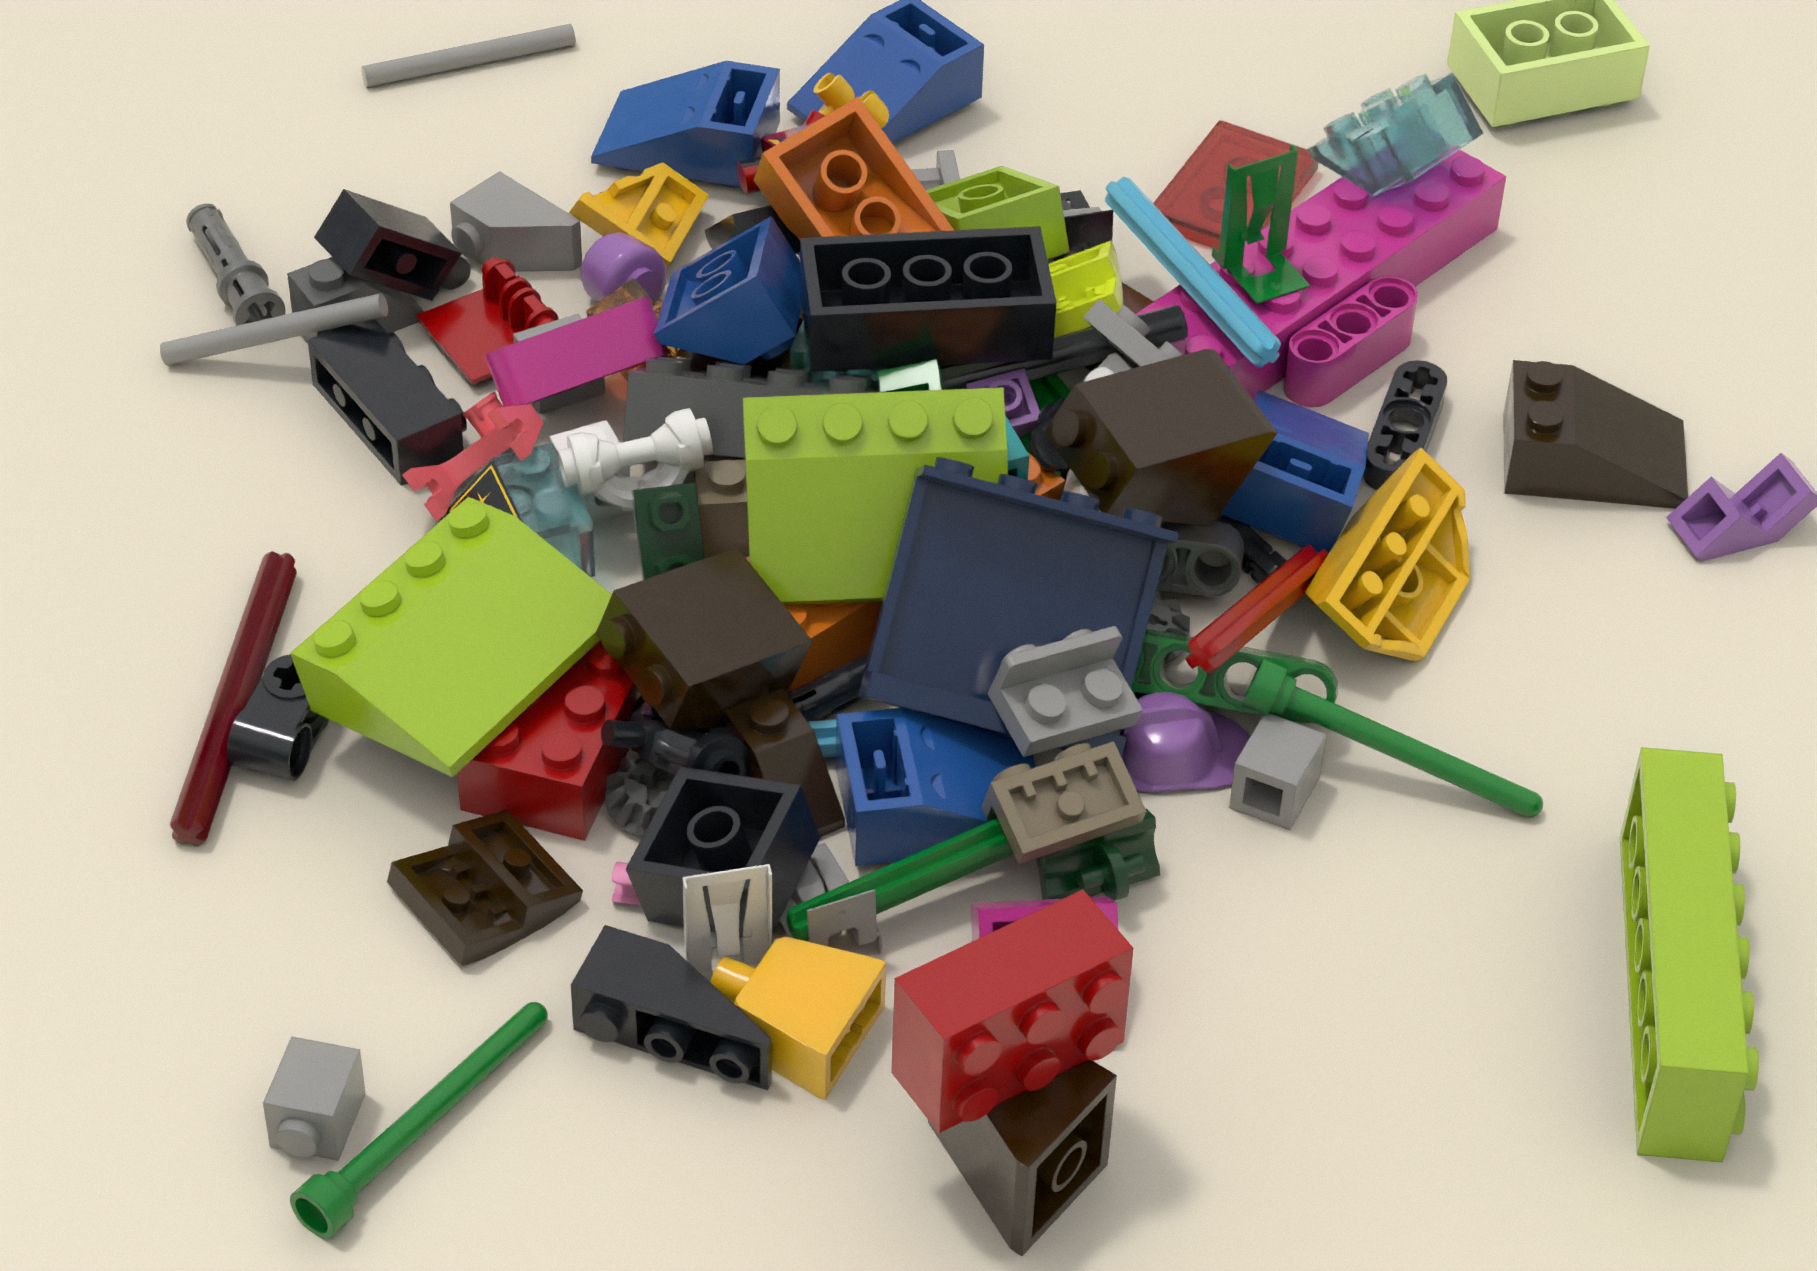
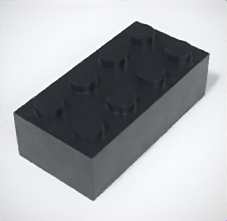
(926, 298)

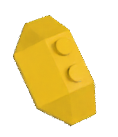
(1399, 562)

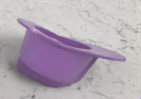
(1181, 745)

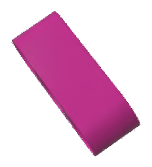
(1350, 341)
(576, 353)

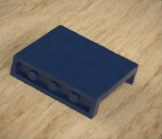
(999, 571)

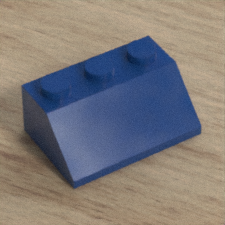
(735, 298)

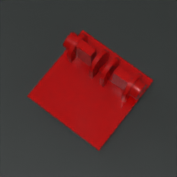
(486, 318)

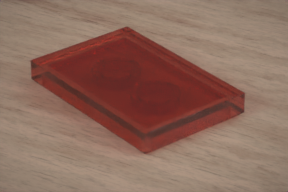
(1197, 191)

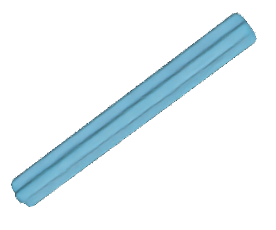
(1193, 272)

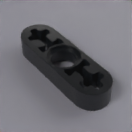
(1400, 407)

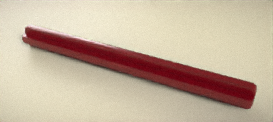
(237, 683)

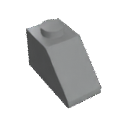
(515, 225)

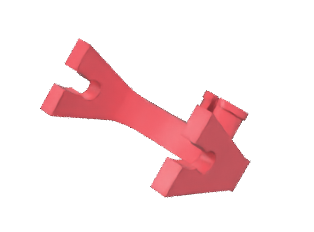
(498, 429)

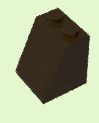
(1163, 437)
(703, 639)
(1036, 1151)

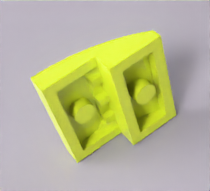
(1082, 281)

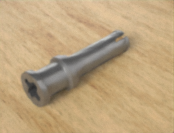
(240, 281)

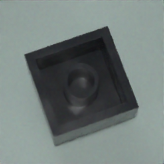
(721, 825)

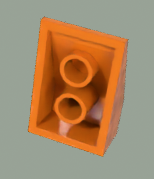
(845, 180)

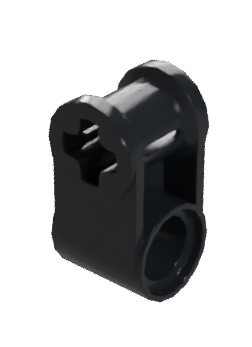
(276, 725)

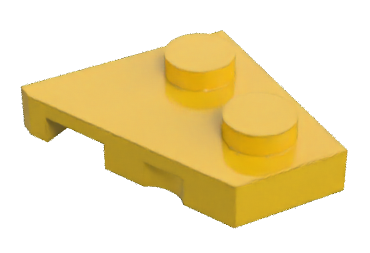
(650, 207)

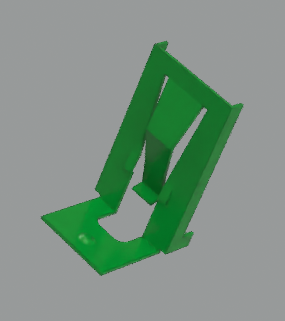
(1267, 194)

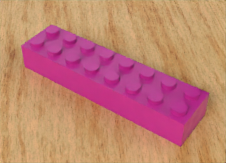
(1346, 241)

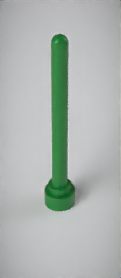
(1277, 692)
(328, 1200)

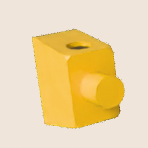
(810, 1004)

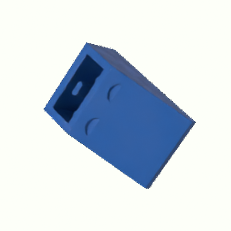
(911, 61)
(694, 122)
(1304, 477)
(914, 779)

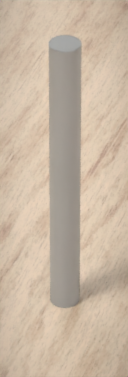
(468, 55)
(274, 329)

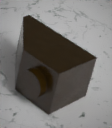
(786, 751)

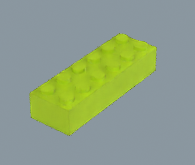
(1685, 957)

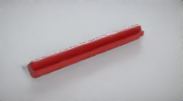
(1254, 611)

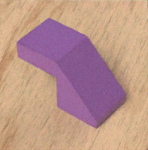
(1760, 513)

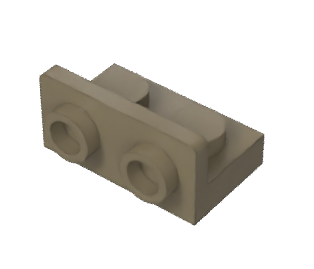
(1063, 801)

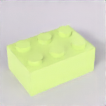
(1546, 57)

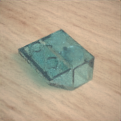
(1398, 134)

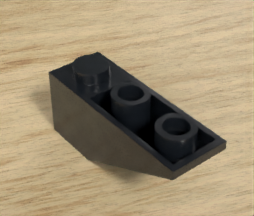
(660, 1004)

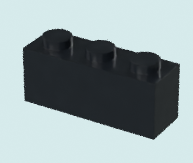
(386, 397)

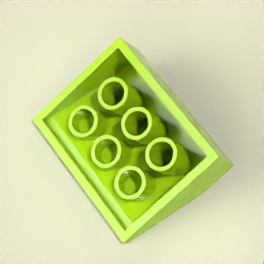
(837, 475)
(453, 638)

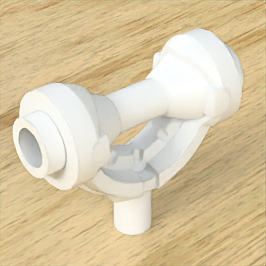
(595, 462)

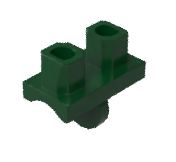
(667, 528)
(1102, 863)

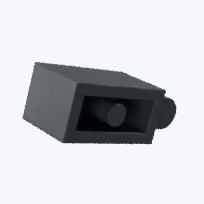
(391, 246)

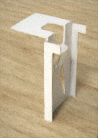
(725, 894)

